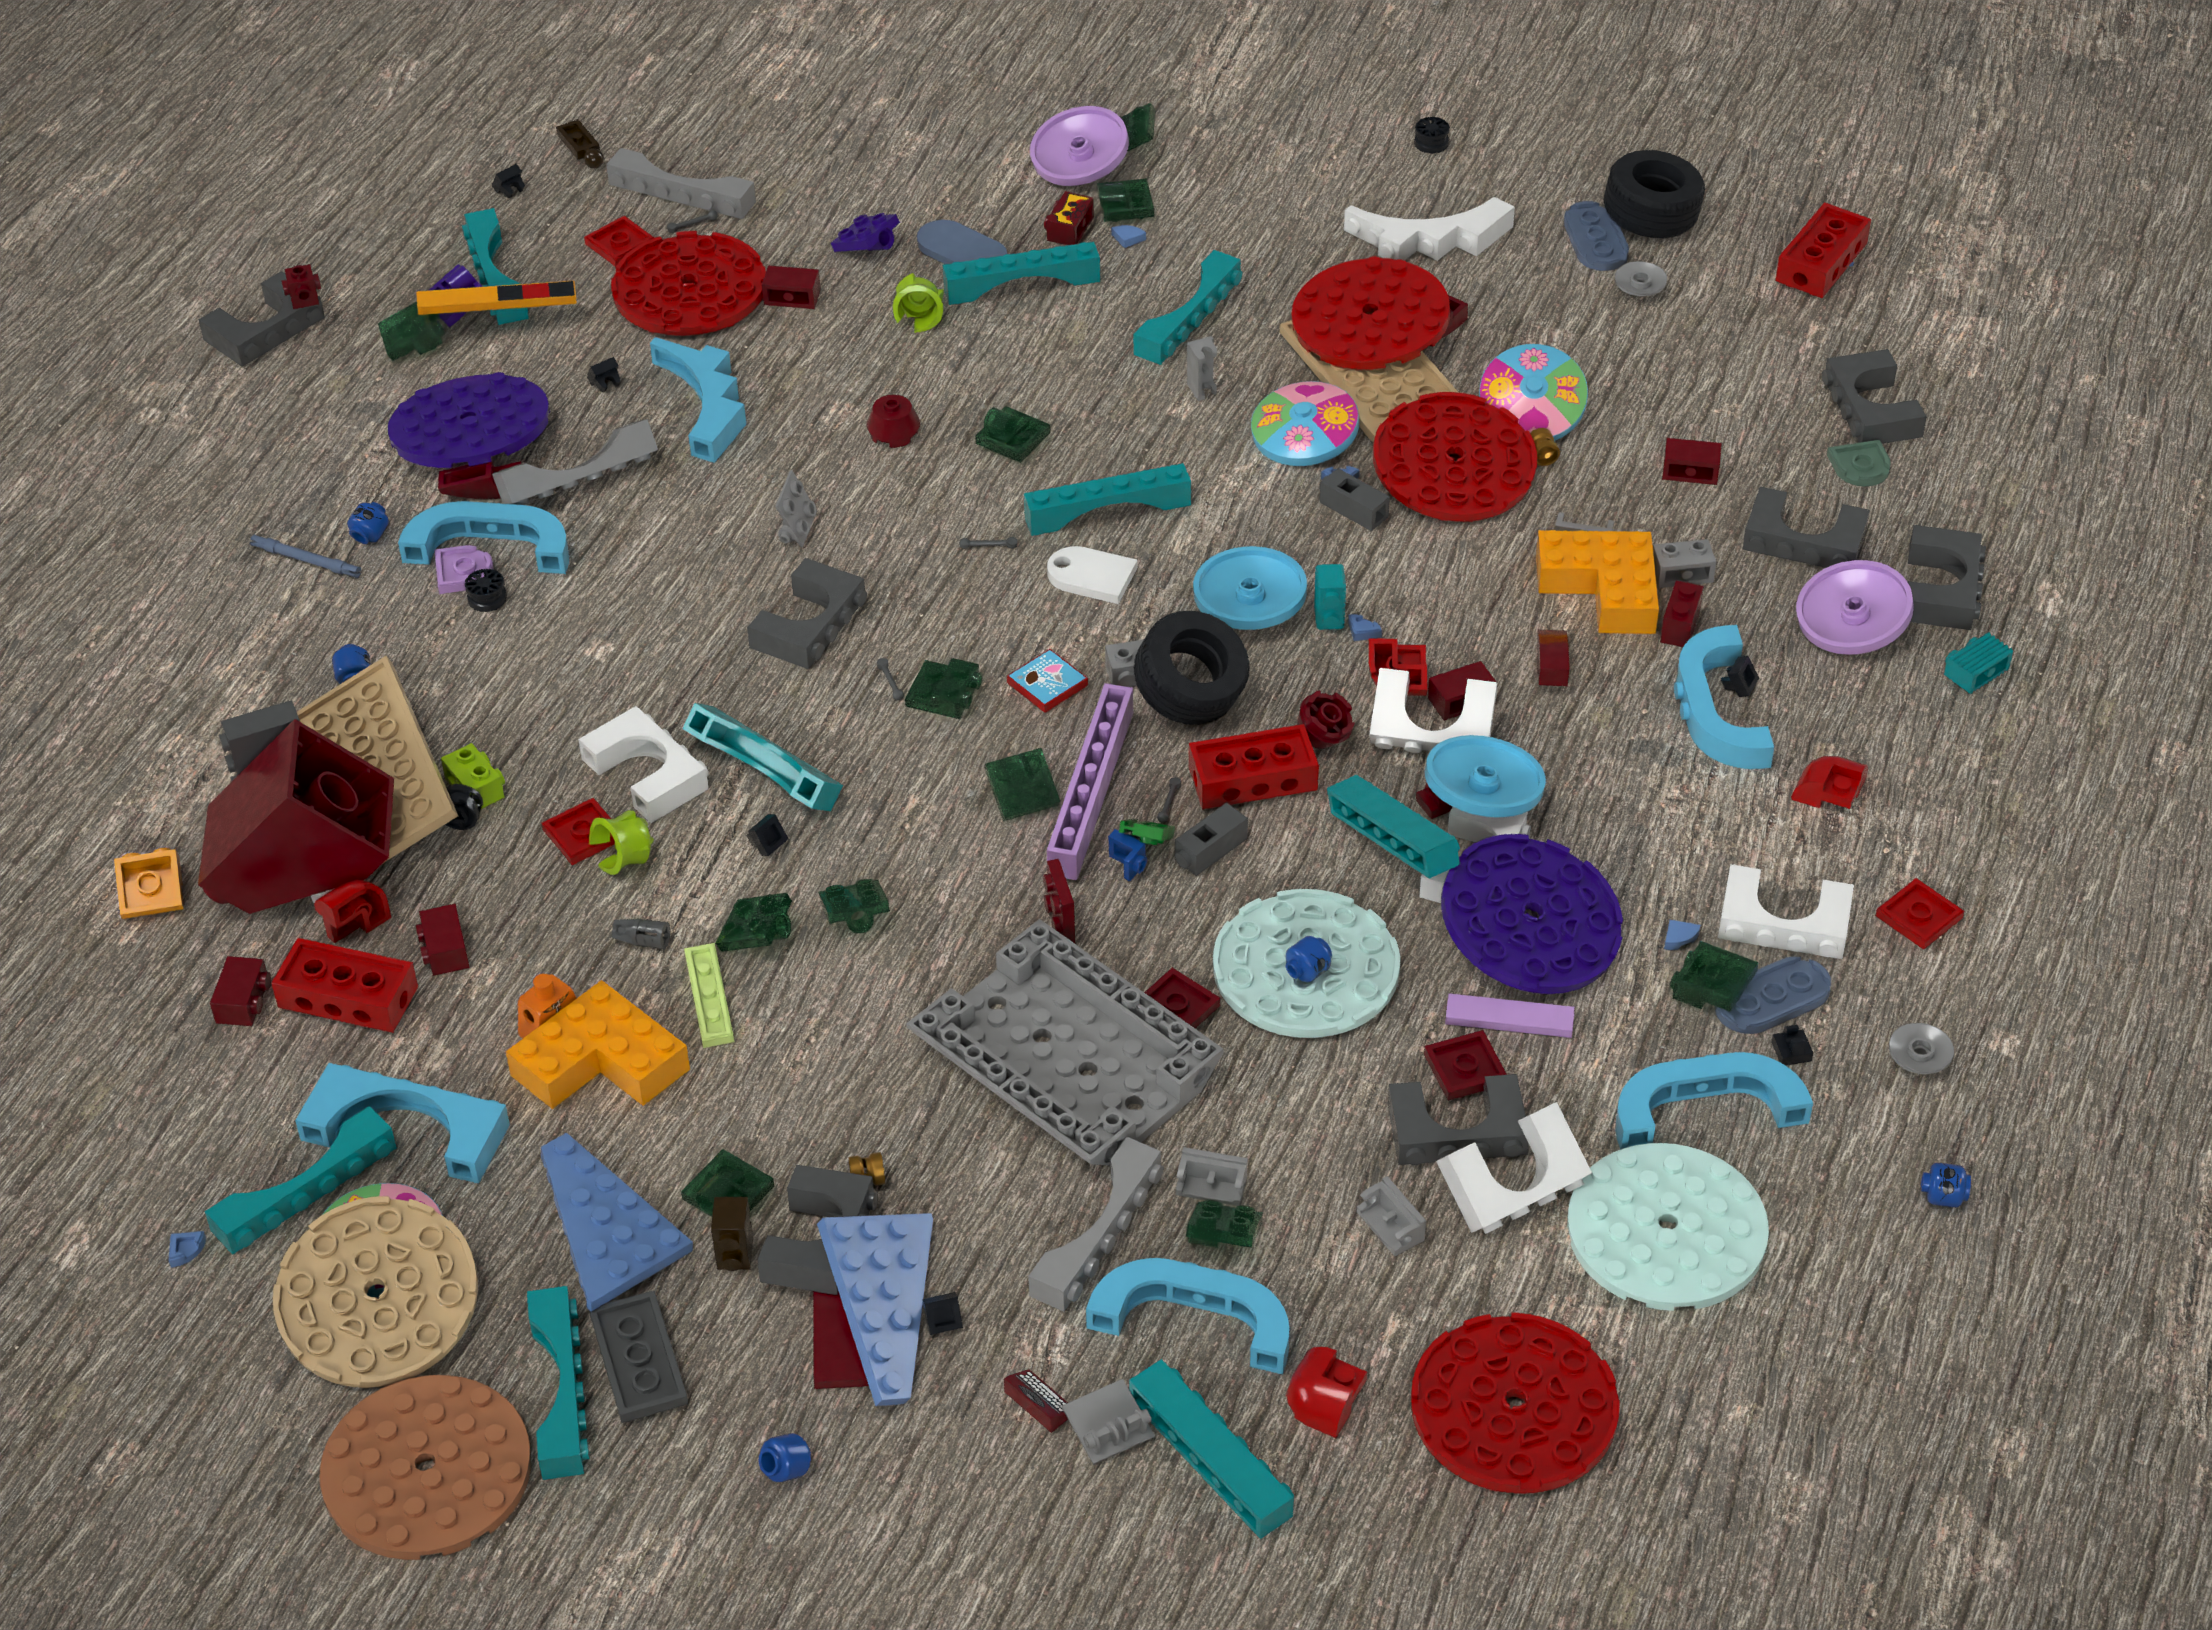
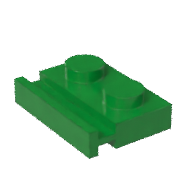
(1148, 831)

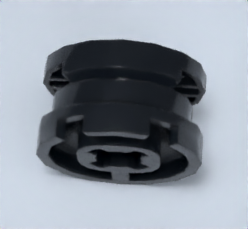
(1432, 136)
(486, 592)
(466, 806)

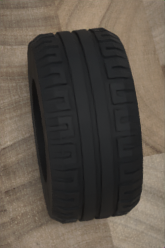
(1654, 194)
(1208, 641)

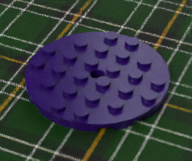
(468, 420)
(1546, 955)

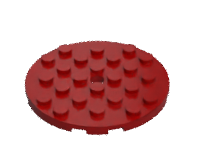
(658, 278)
(1407, 314)
(1416, 466)
(1523, 1449)

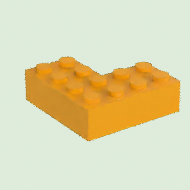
(1607, 564)
(597, 1036)

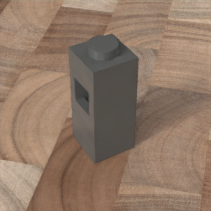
(1354, 499)
(1211, 839)

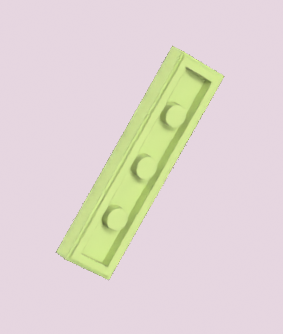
(709, 995)

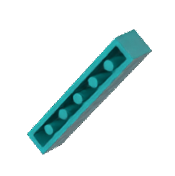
(1393, 826)
(1213, 1449)

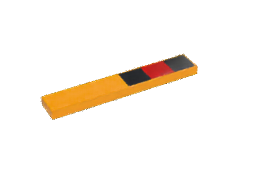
(496, 297)

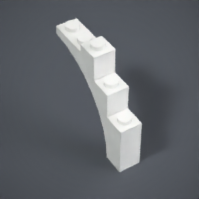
(1432, 237)

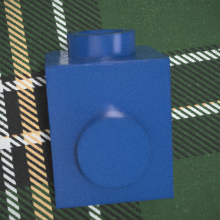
(1129, 851)

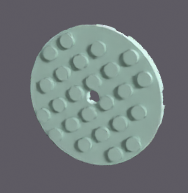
(1253, 972)
(1697, 1263)

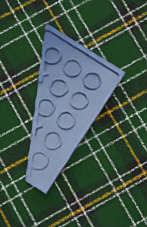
(609, 1227)
(881, 1283)

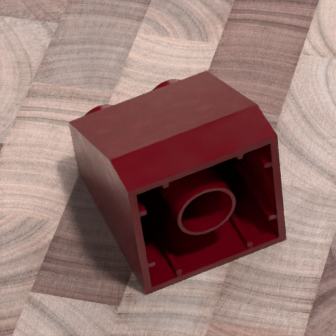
(296, 823)

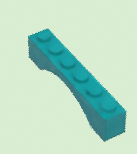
(483, 240)
(970, 279)
(1162, 335)
(1055, 507)
(786, 769)
(249, 1215)
(559, 1436)

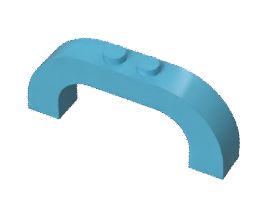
(486, 520)
(1715, 737)
(1707, 1077)
(1197, 1288)

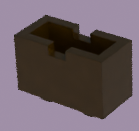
(732, 1233)

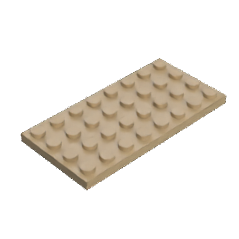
(1375, 390)
(378, 724)

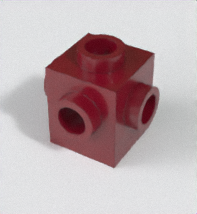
(301, 286)

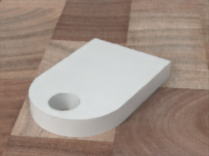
(1091, 573)

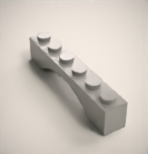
(724, 195)
(624, 444)
(1063, 1271)

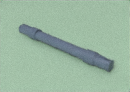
(335, 565)

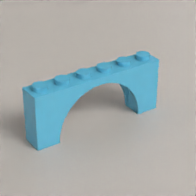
(473, 1123)

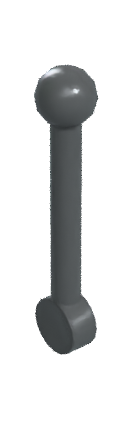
(673, 227)
(1011, 543)
(882, 664)
(1174, 783)

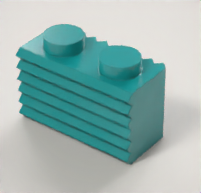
(1330, 596)
(1978, 662)

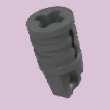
(634, 931)

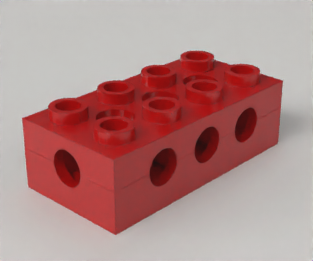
(1823, 250)
(1253, 766)
(345, 985)

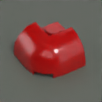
(1391, 655)
(1830, 780)
(351, 907)
(1324, 1390)

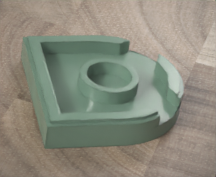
(1860, 462)

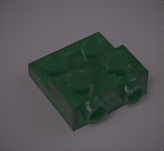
(410, 331)
(944, 687)
(1712, 977)

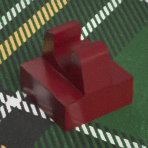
(1432, 803)

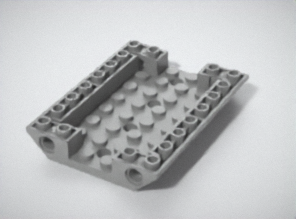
(1092, 1024)

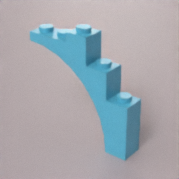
(710, 377)

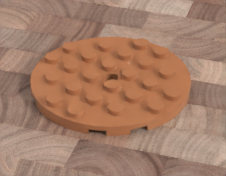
(406, 1512)

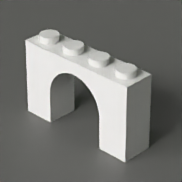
(1393, 727)
(638, 735)
(1474, 829)
(1817, 934)
(1557, 1167)

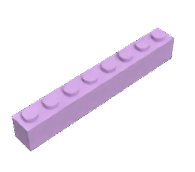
(1091, 779)

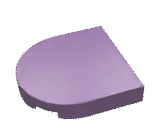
(456, 564)

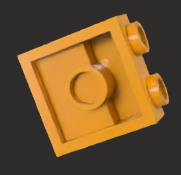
(149, 883)

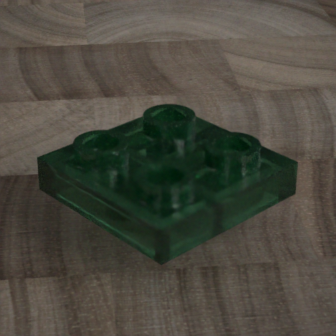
(1140, 125)
(1125, 200)
(1011, 433)
(1022, 784)
(842, 902)
(756, 922)
(727, 1177)
(1219, 1224)

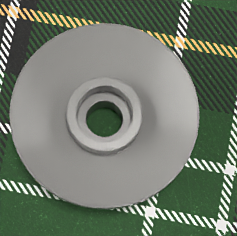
(1640, 278)
(1921, 1048)

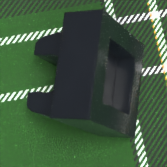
(508, 178)
(604, 371)
(1741, 677)
(767, 835)
(1792, 1046)
(942, 1313)

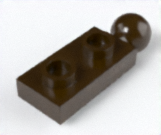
(581, 143)

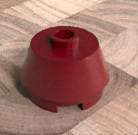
(893, 421)
(1326, 719)

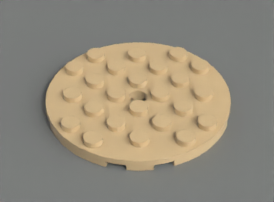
(364, 1339)

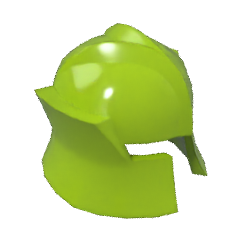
(918, 299)
(630, 837)

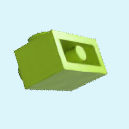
(473, 769)

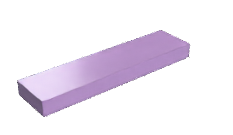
(1509, 1015)

